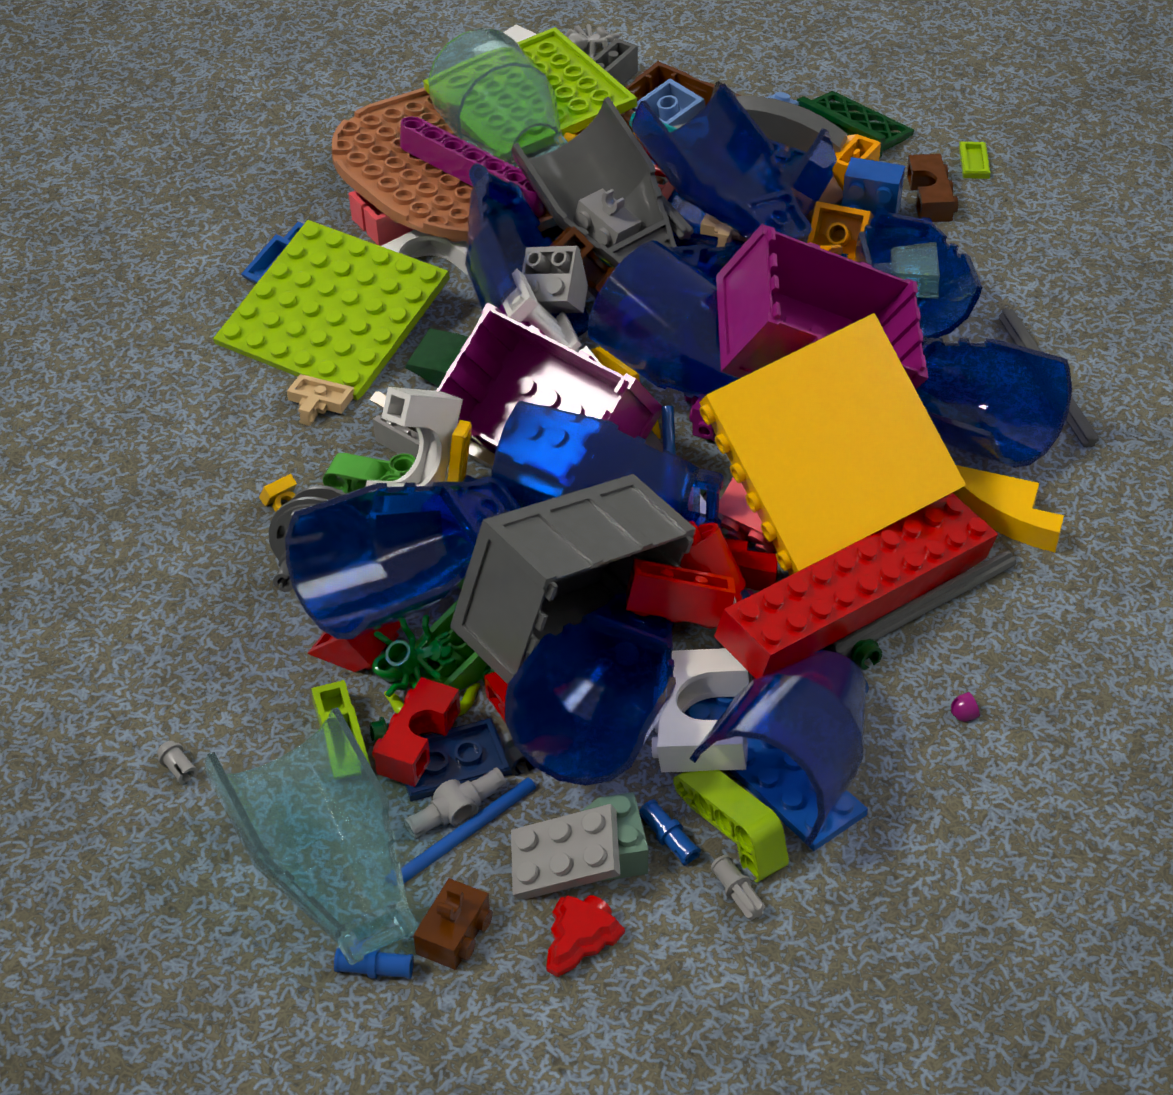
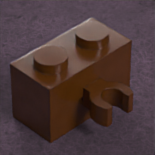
(452, 924)

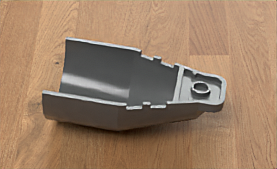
(599, 158)

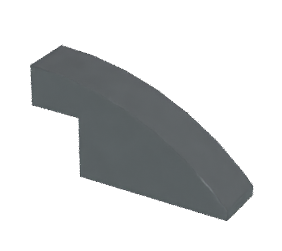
(790, 123)

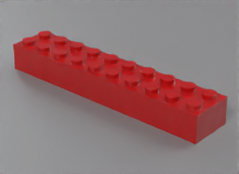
(854, 586)

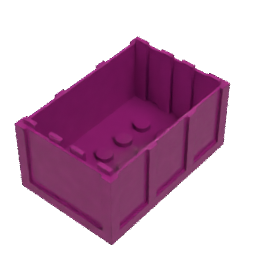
(793, 293)
(519, 362)

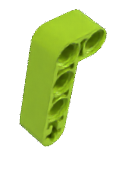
(738, 817)

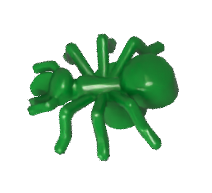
(403, 659)

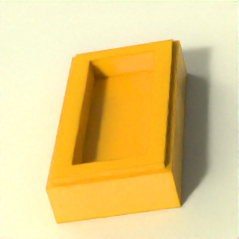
(459, 452)

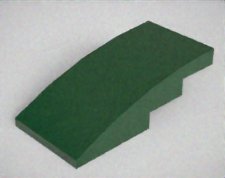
(435, 355)

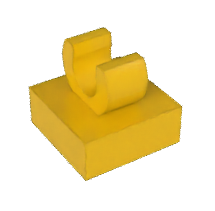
(278, 491)

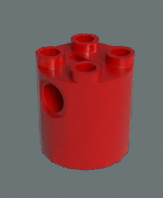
(712, 555)

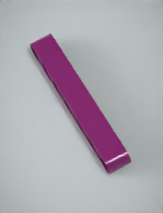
(458, 157)

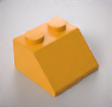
(838, 226)

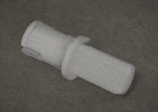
(738, 887)

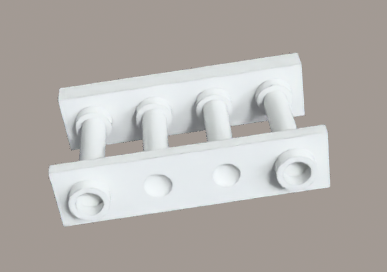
(523, 306)

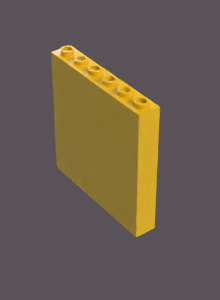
(830, 444)

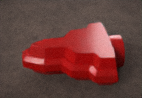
(580, 931)

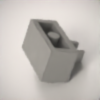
(606, 218)

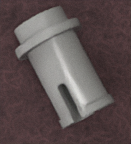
(172, 756)

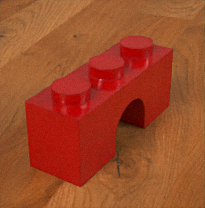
(426, 708)

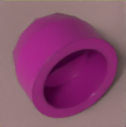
(964, 707)

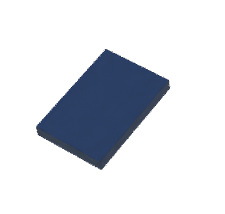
(461, 755)

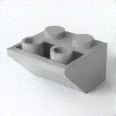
(556, 277)

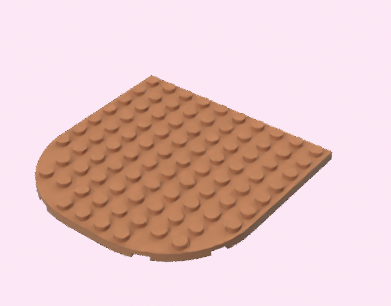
(396, 182)

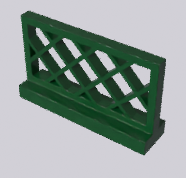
(857, 122)

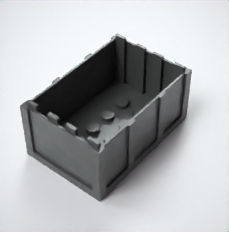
(560, 563)

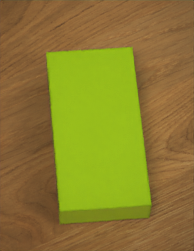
(974, 160)

